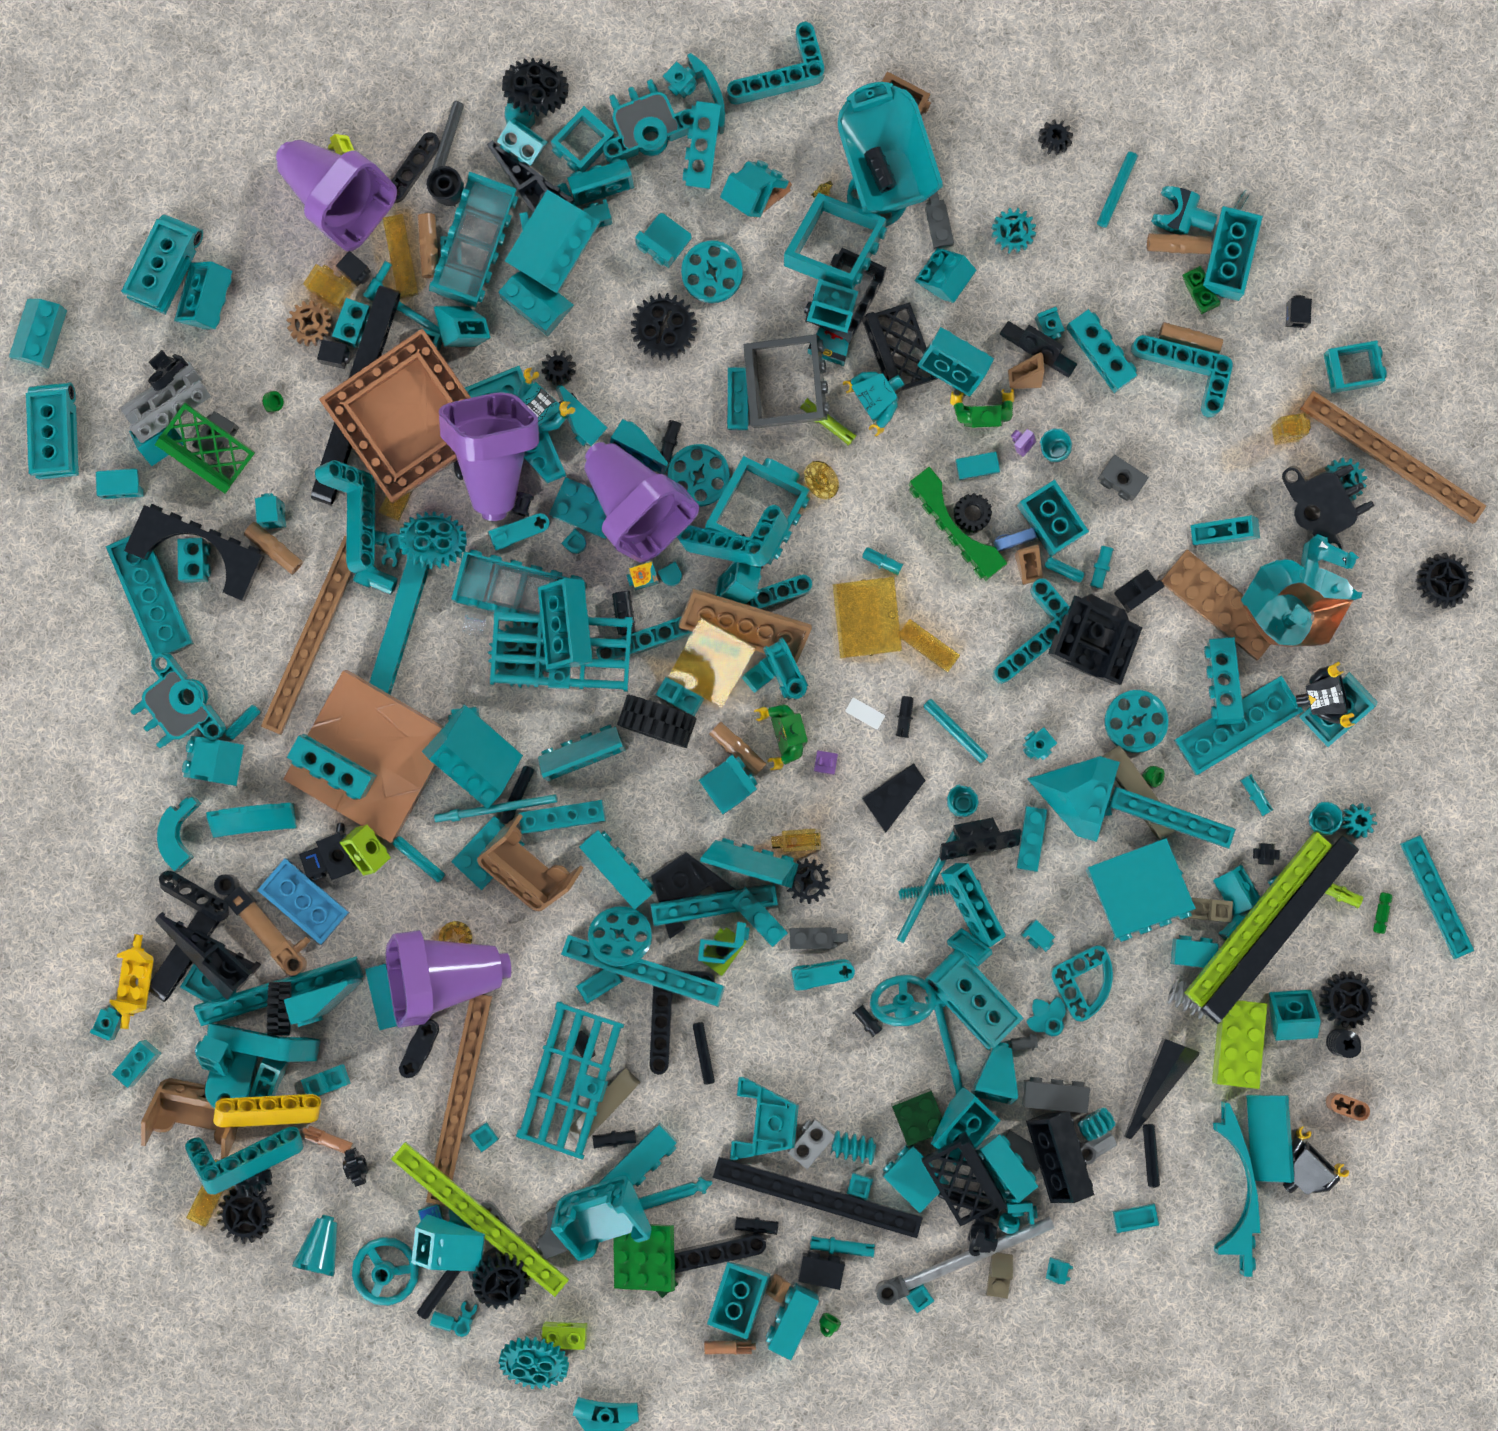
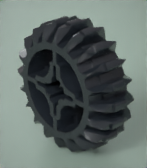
(1446, 563)
(1362, 1011)
(252, 1219)
(491, 1290)

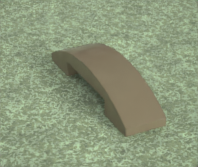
(1212, 910)
(614, 1095)

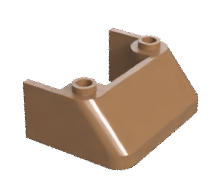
(522, 871)
(184, 1104)

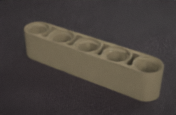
(1131, 780)

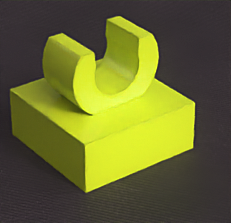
(340, 144)

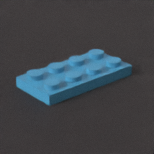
(303, 901)

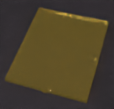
(867, 617)
(711, 662)

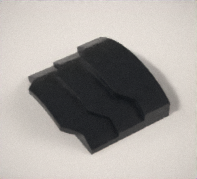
(1096, 639)

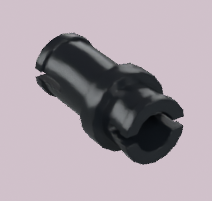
(867, 1020)

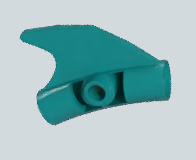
(591, 1418)

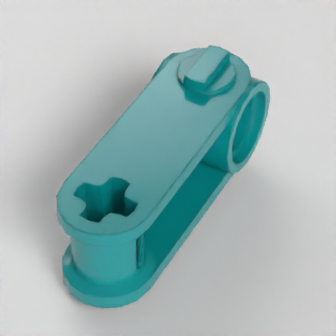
(517, 531)
(785, 669)
(821, 974)

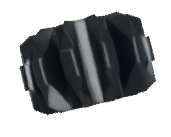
(1054, 144)
(551, 372)

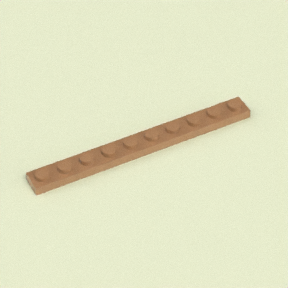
(1393, 457)
(308, 643)
(461, 1088)

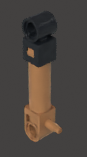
(245, 906)

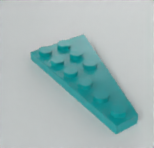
(542, 457)

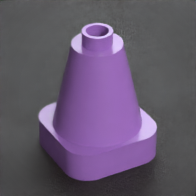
(340, 192)
(490, 446)
(640, 506)
(439, 974)

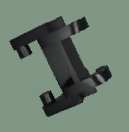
(982, 1235)

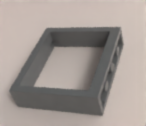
(753, 385)

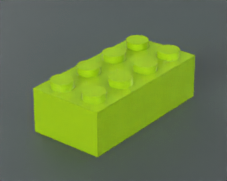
(1240, 1045)

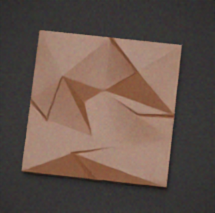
(394, 414)
(380, 737)

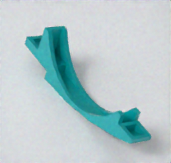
(1240, 1238)

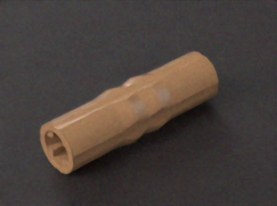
(1179, 243)
(428, 244)
(1190, 338)
(273, 548)
(735, 746)

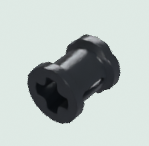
(522, 504)

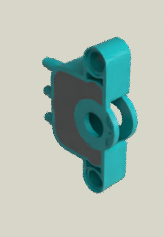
(643, 116)
(171, 711)

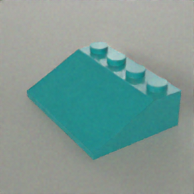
(552, 241)
(580, 753)
(474, 756)
(751, 863)
(313, 1005)

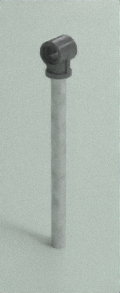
(901, 1285)

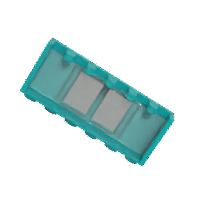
(474, 240)
(500, 584)

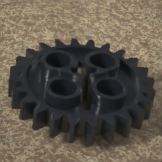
(535, 87)
(646, 320)

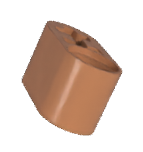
(1349, 1110)

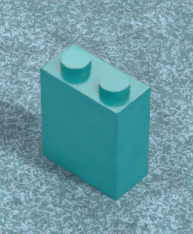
(911, 1178)

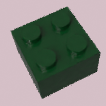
(917, 1116)

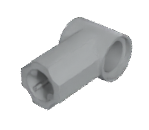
(1098, 1146)

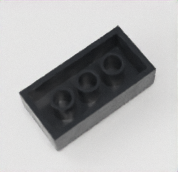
(1060, 1157)

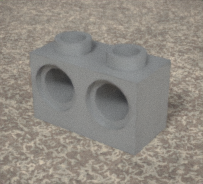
(815, 1146)

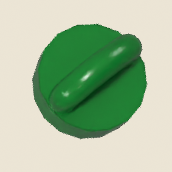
(272, 401)
(1153, 776)
(829, 1322)

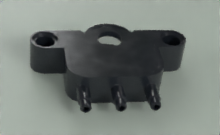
(1332, 499)

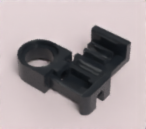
(166, 369)

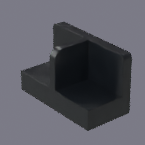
(1138, 590)

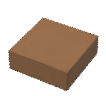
(778, 1288)

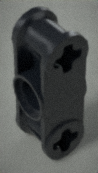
(419, 1049)

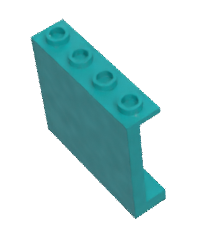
(1141, 890)

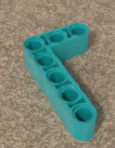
(783, 74)
(1190, 364)
(360, 510)
(747, 550)
(1040, 638)
(260, 1044)
(244, 1163)

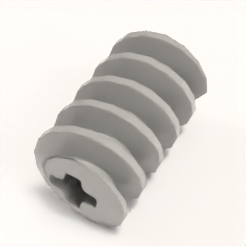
(1177, 993)

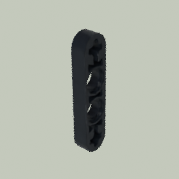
(416, 169)
(196, 893)

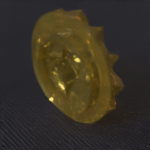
(460, 928)

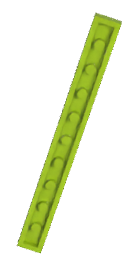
(1258, 919)
(479, 1218)

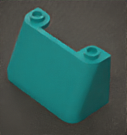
(599, 1214)

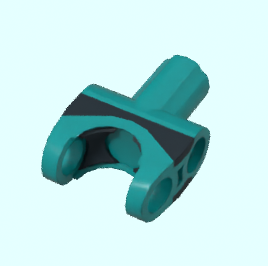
(1185, 213)

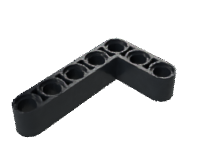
(665, 1032)

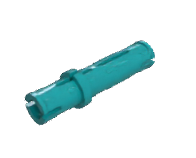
(840, 1246)

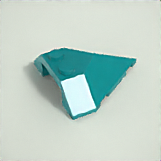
(1079, 793)

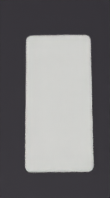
(865, 713)

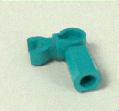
(392, 547)
(461, 1326)

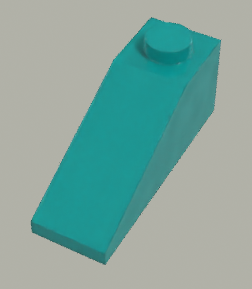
(582, 421)
(636, 443)
(1226, 531)
(268, 1077)

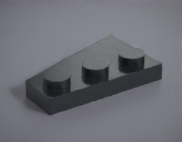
(893, 796)

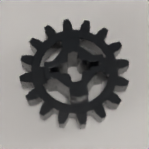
(811, 871)

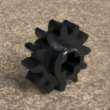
(355, 1167)
(255, 1183)

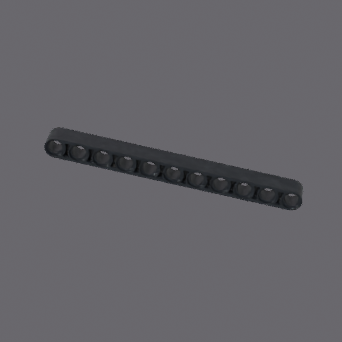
(369, 350)
(1280, 929)

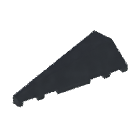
(526, 180)
(220, 965)
(1167, 1068)

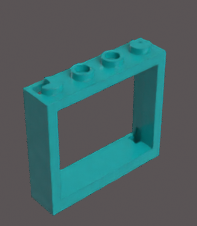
(822, 271)
(789, 485)

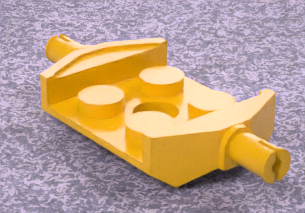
(133, 997)

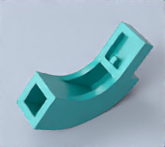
(169, 837)

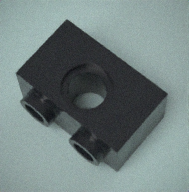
(335, 867)

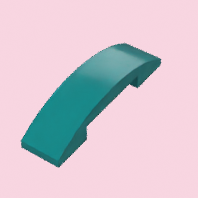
(702, 70)

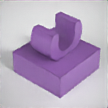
(1023, 442)
(825, 762)

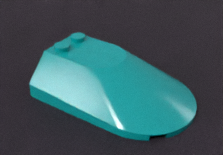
(888, 119)

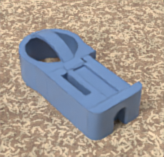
(1015, 539)

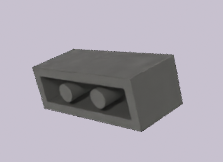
(1056, 1095)

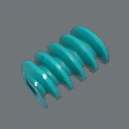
(853, 1147)

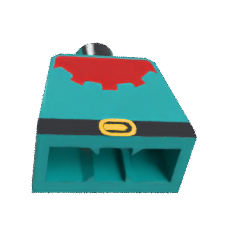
(835, 347)

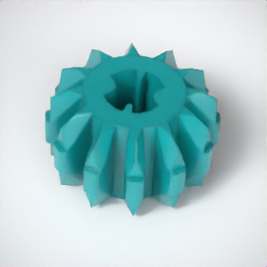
(1353, 814)
(1096, 1124)

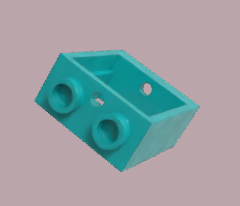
(596, 125)
(1334, 371)

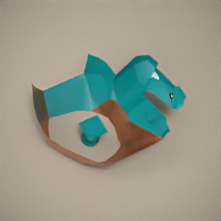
(1287, 591)

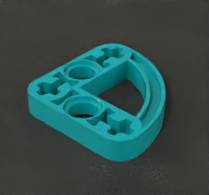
(1072, 973)

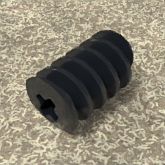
(1343, 1043)

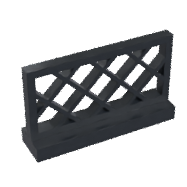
(882, 348)
(981, 1174)

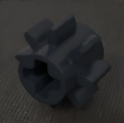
(1266, 854)

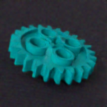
(432, 540)
(520, 668)
(533, 1362)

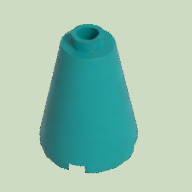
(319, 1248)

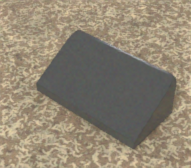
(1023, 1149)

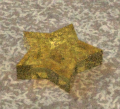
(823, 189)

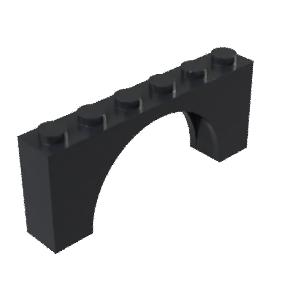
(155, 527)

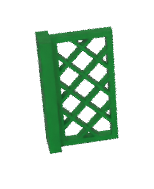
(191, 459)

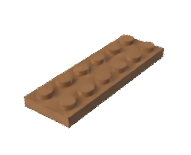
(1215, 601)
(746, 622)

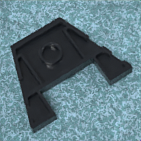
(684, 879)

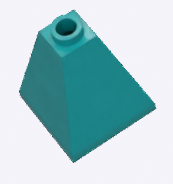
(997, 1077)

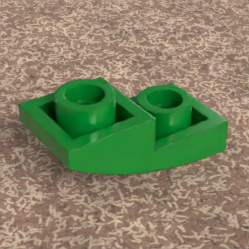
(1203, 297)

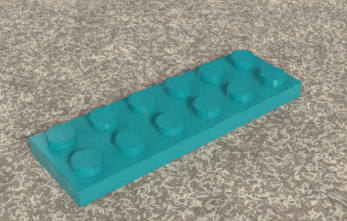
(150, 600)
(1262, 712)

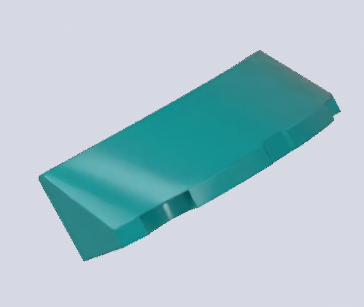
(251, 819)

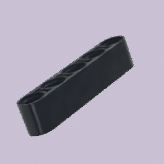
(177, 961)
(724, 1246)

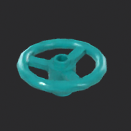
(903, 1003)
(377, 1275)

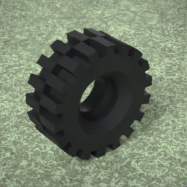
(277, 1016)

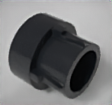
(438, 178)

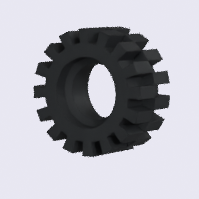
(981, 503)

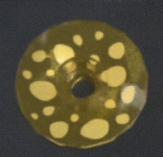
(821, 480)

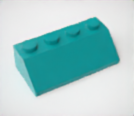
(1232, 253)
(565, 624)

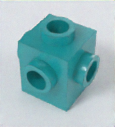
(680, 80)
(1044, 739)

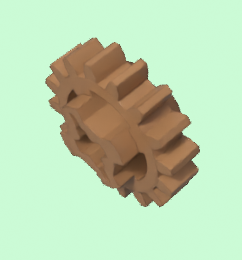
(311, 316)

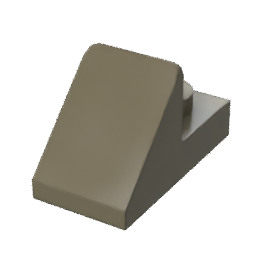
(1000, 1275)

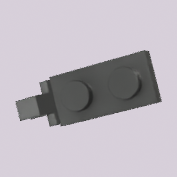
(938, 222)
(816, 938)

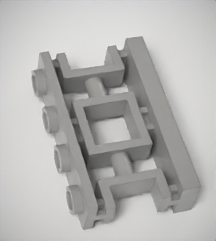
(155, 409)

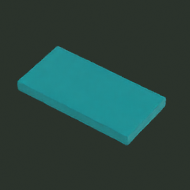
(1270, 1138)

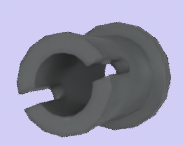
(1023, 1043)

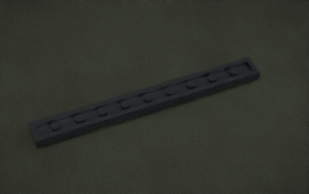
(817, 1197)

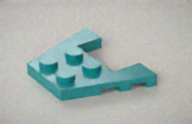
(774, 1122)

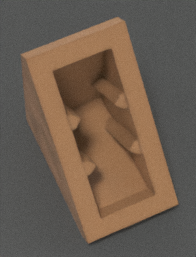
(1028, 373)
(1029, 564)

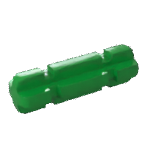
(1382, 913)

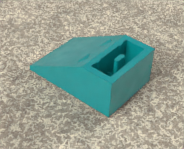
(446, 1246)

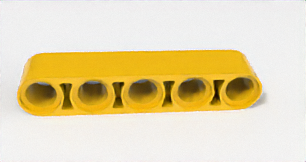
(267, 1110)

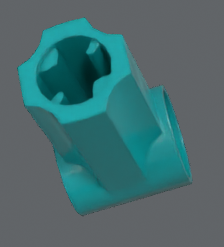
(379, 580)

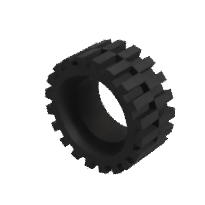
(656, 721)

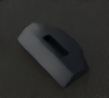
(581, 1043)

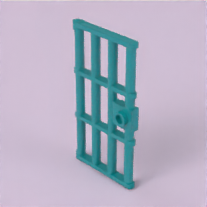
(561, 677)
(585, 1084)

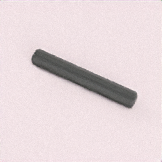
(448, 135)

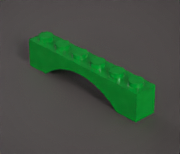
(983, 557)

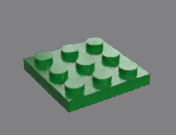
(647, 1263)

